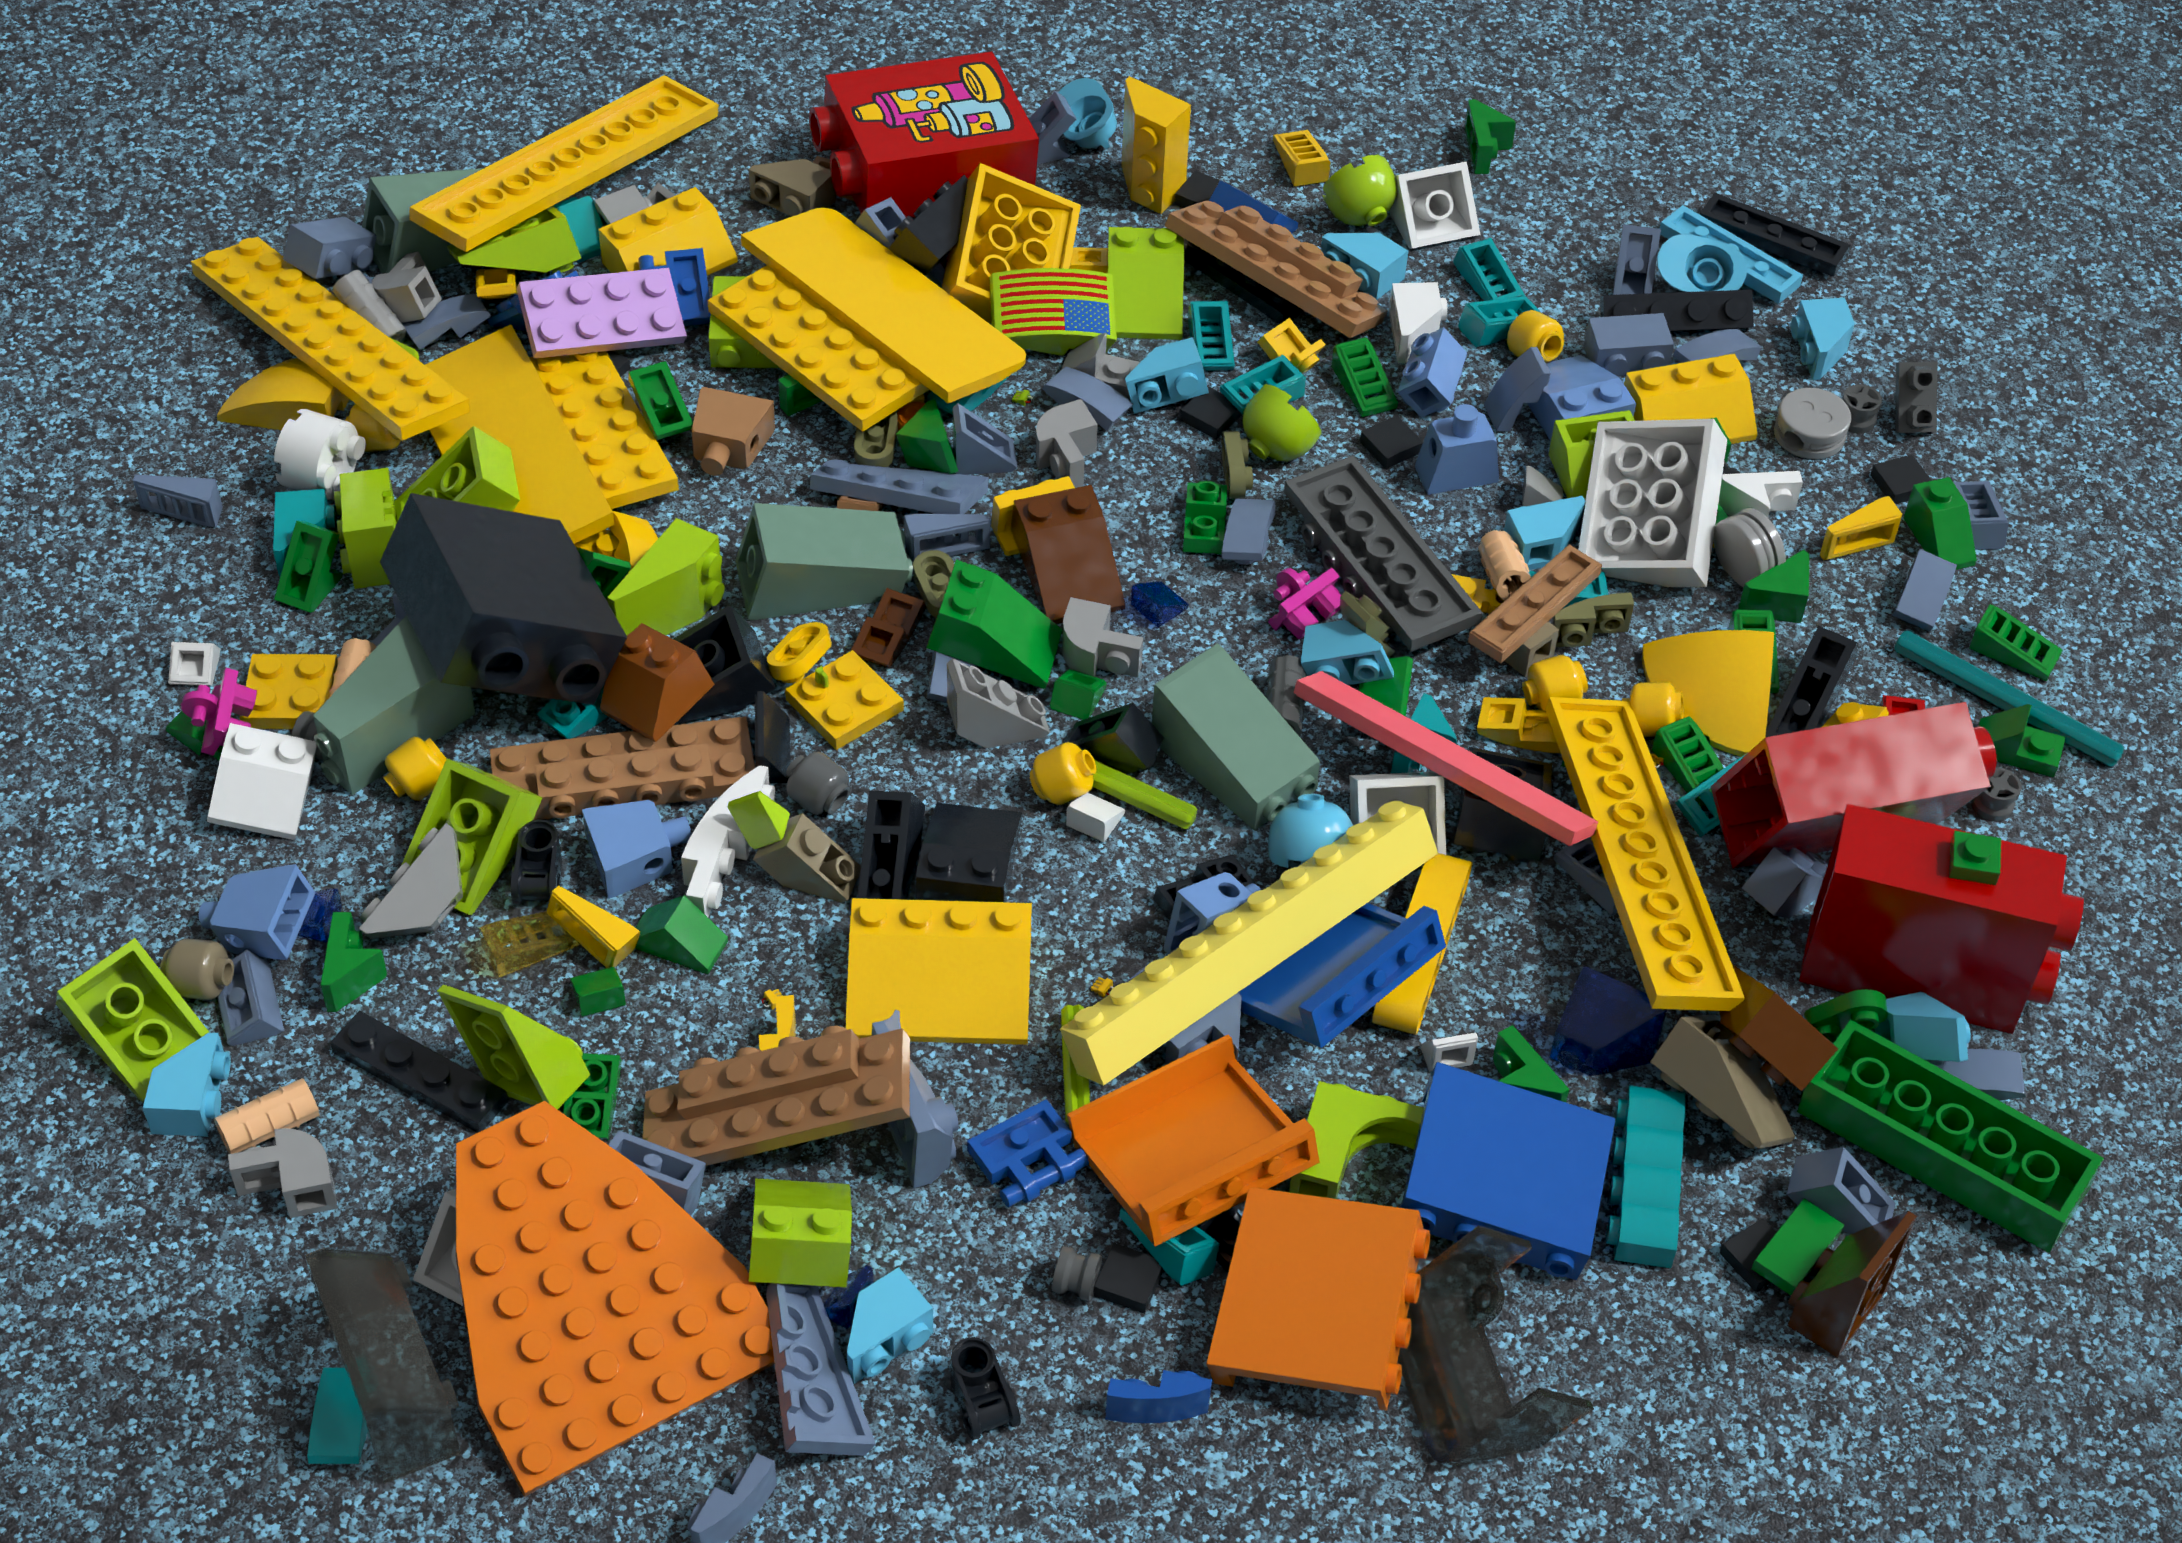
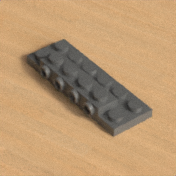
(1380, 553)

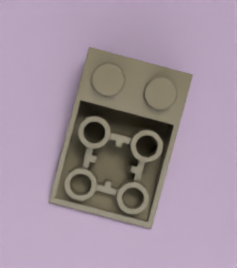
(1723, 1081)

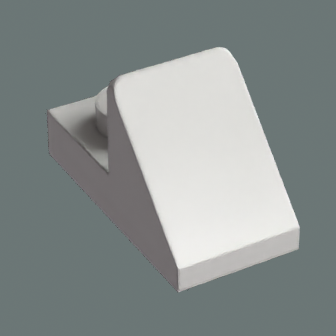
(1760, 491)

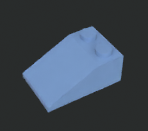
(1579, 390)

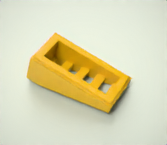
(1302, 157)
(495, 283)
(1862, 530)
(595, 929)

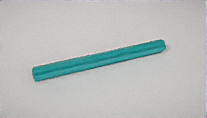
(2008, 697)

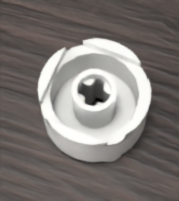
(317, 451)

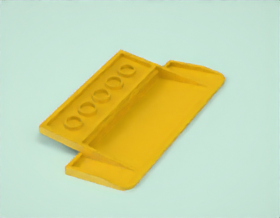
(858, 320)
(568, 426)

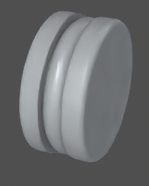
(1812, 423)
(1748, 545)

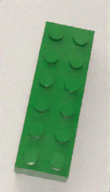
(1950, 1136)

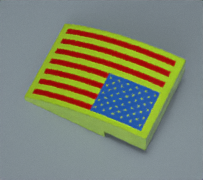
(1053, 307)

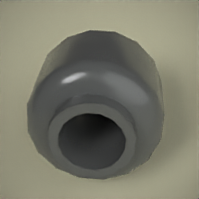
(817, 783)

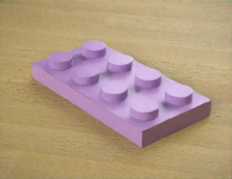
(601, 312)

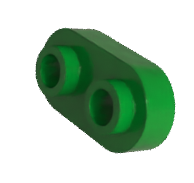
(1861, 1006)

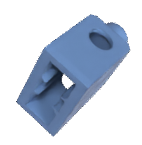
(1458, 452)
(632, 843)
(1201, 904)
(260, 911)

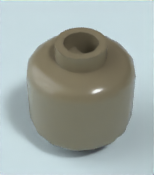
(197, 968)

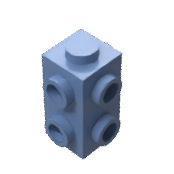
(1432, 372)

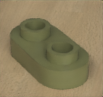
(877, 443)
(1234, 456)
(931, 589)

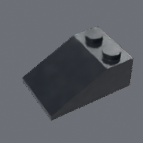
(732, 660)
(1489, 828)
(967, 854)

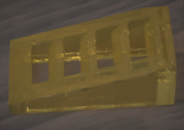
(518, 955)

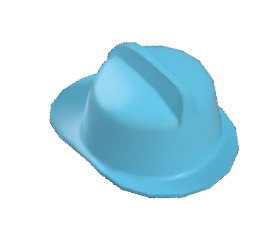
(1093, 112)
(1701, 264)

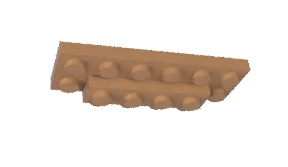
(1281, 264)
(627, 767)
(782, 1095)

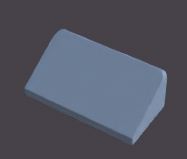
(250, 1002)

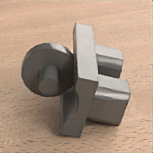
(1916, 397)

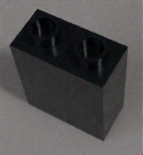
(502, 600)

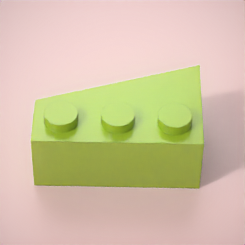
(366, 524)

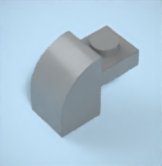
(408, 289)
(1063, 439)
(1092, 645)
(295, 1165)

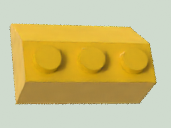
(1154, 144)
(670, 225)
(1697, 391)

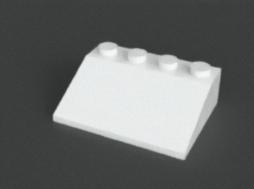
(1654, 500)

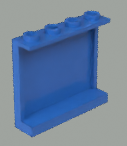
(1343, 972)
(1510, 1166)

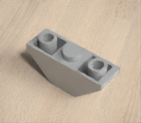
(990, 709)
(420, 892)

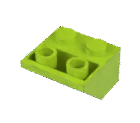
(1573, 449)

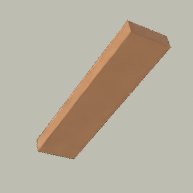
(1534, 603)

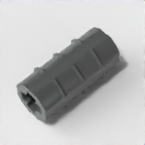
(1281, 682)

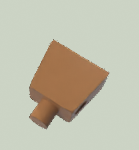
(730, 429)

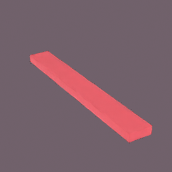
(1446, 758)

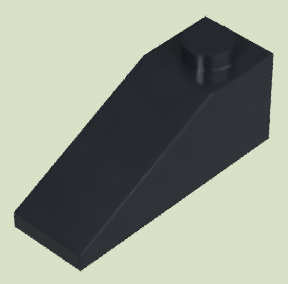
(1814, 683)
(890, 844)

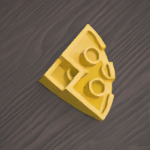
(278, 395)
(1721, 681)

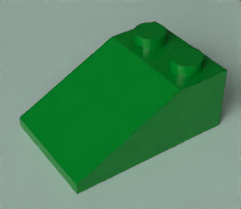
(994, 627)

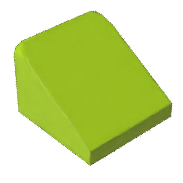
(759, 819)

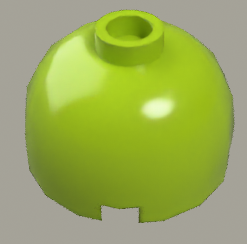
(1362, 193)
(1277, 427)

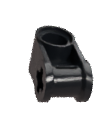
(536, 869)
(982, 1396)

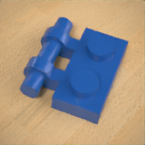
(689, 281)
(1022, 1141)

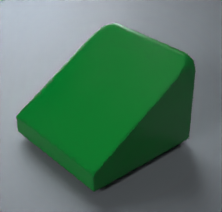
(1077, 694)
(598, 991)

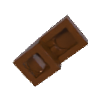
(889, 629)

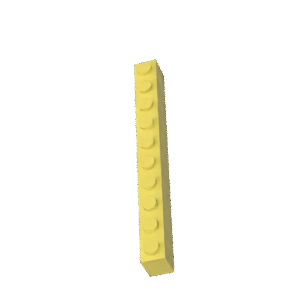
(1247, 942)

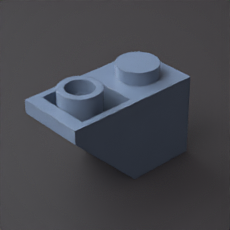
(1786, 881)

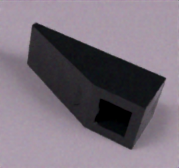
(934, 231)

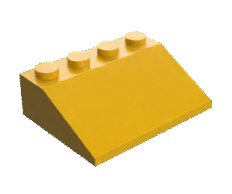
(1006, 229)
(946, 967)

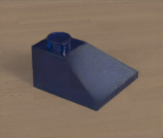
(1606, 1026)

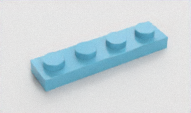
(1763, 271)

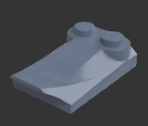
(927, 1135)

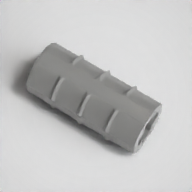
(362, 298)

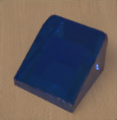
(1157, 602)
(319, 916)
(843, 1300)

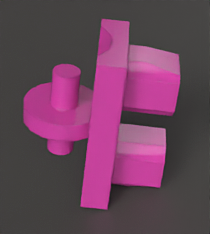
(1299, 597)
(217, 708)

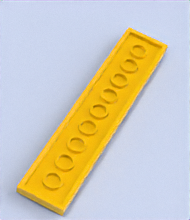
(562, 163)
(331, 338)
(1644, 857)

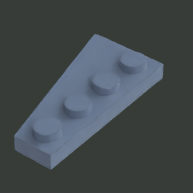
(901, 487)
(813, 1382)

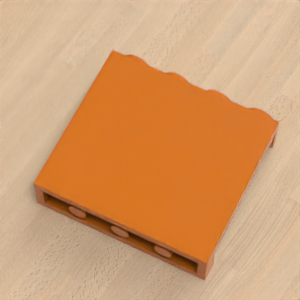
(1190, 1141)
(1319, 1294)

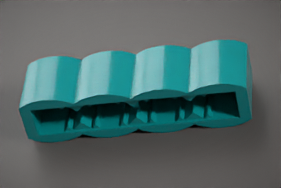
(1648, 1176)

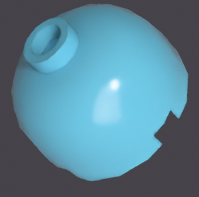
(1304, 828)

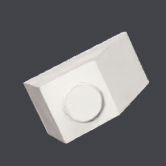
(1414, 311)

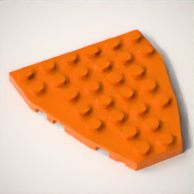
(589, 1296)

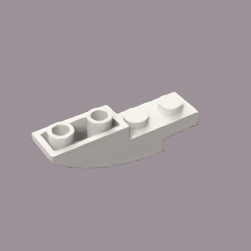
(718, 842)

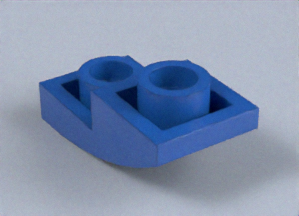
(1178, 1398)

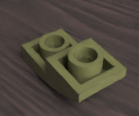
(1364, 615)
(1594, 615)

